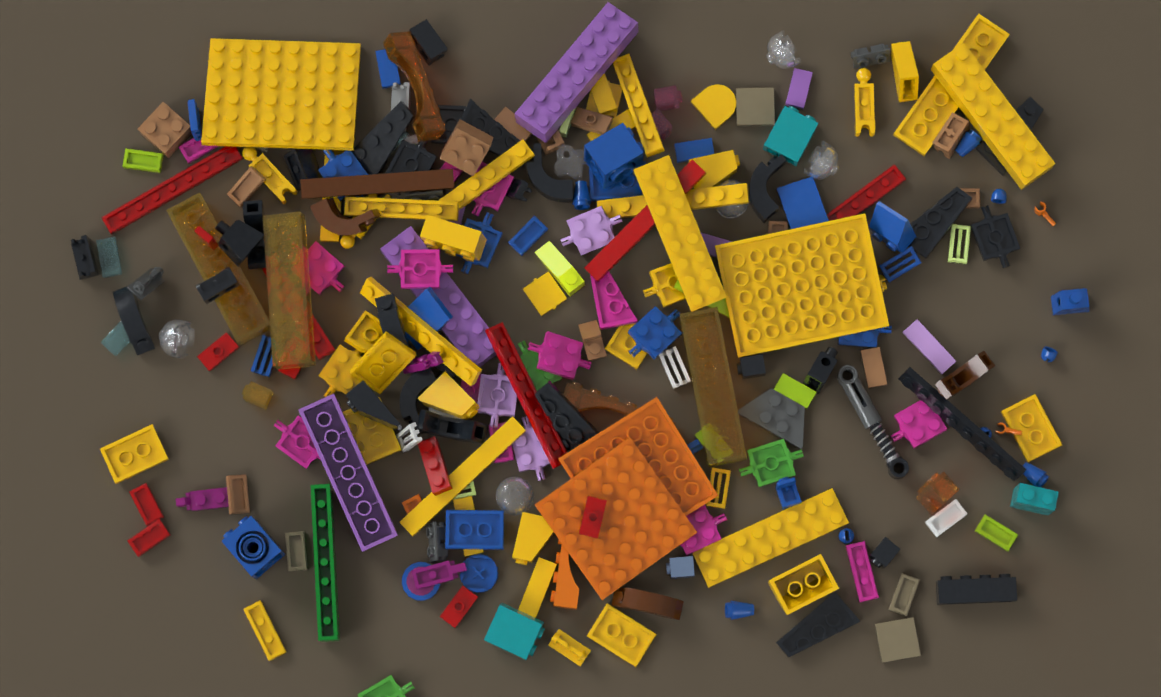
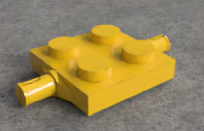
(663, 283)
(337, 371)

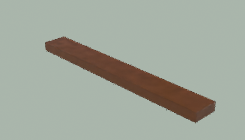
(377, 184)

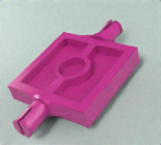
(494, 196)
(323, 269)
(420, 269)
(559, 355)
(918, 424)
(297, 442)
(706, 530)

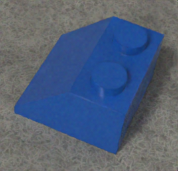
(891, 228)

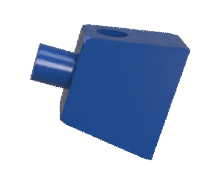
(1070, 301)

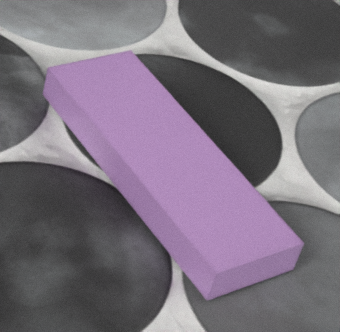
(929, 346)

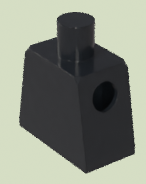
(238, 240)
(821, 369)

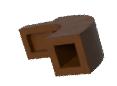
(335, 222)
(965, 375)
(648, 602)

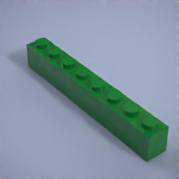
(325, 563)

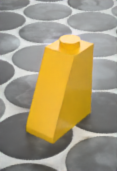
(905, 71)
(718, 168)
(449, 398)
(531, 538)

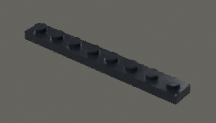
(962, 424)

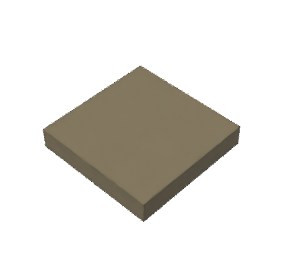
(755, 107)
(897, 640)

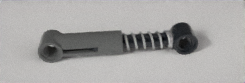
(871, 419)

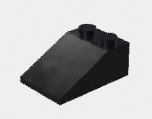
(365, 401)

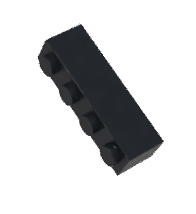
(976, 590)

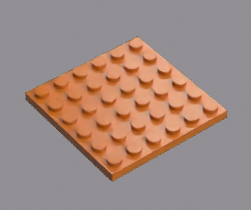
(661, 447)
(637, 523)

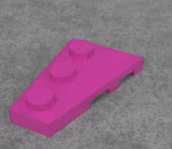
(610, 304)

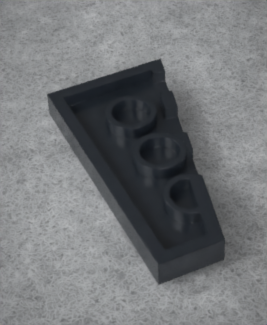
(1029, 112)
(483, 121)
(383, 138)
(937, 221)
(566, 418)
(823, 622)

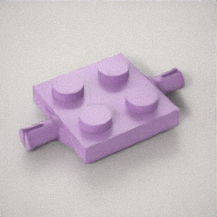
(591, 230)
(496, 396)
(529, 451)

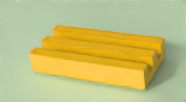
(720, 471)

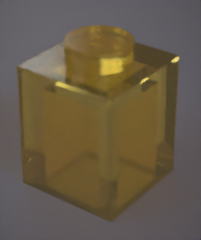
(257, 395)

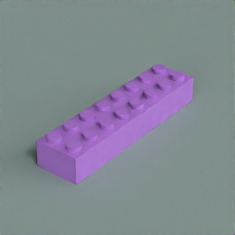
(576, 72)
(466, 327)
(348, 472)

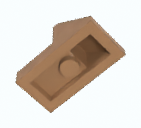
(592, 340)

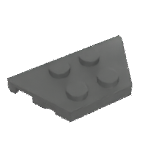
(777, 415)

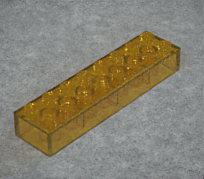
(289, 290)
(239, 306)
(712, 387)

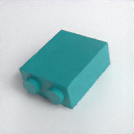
(790, 135)
(1034, 499)
(514, 631)

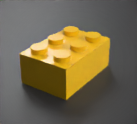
(453, 238)

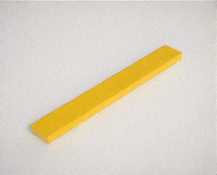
(463, 475)

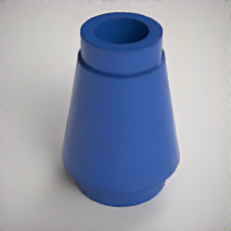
(968, 143)
(581, 196)
(1035, 475)
(738, 610)

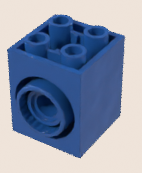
(613, 155)
(244, 538)

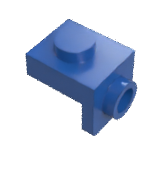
(787, 492)

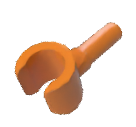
(1043, 212)
(1007, 430)

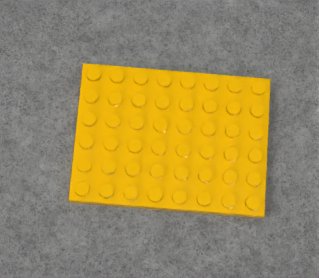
(281, 94)
(802, 285)

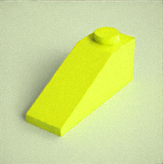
(560, 268)

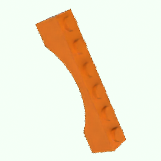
(566, 589)

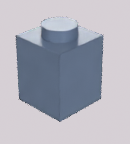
(680, 567)

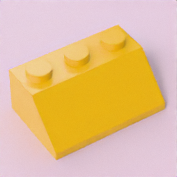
(803, 584)

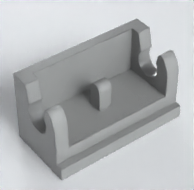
(401, 93)

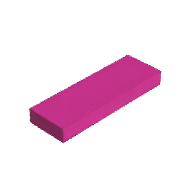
(862, 571)

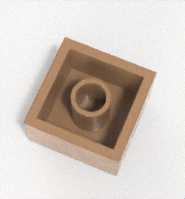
(165, 130)
(466, 147)

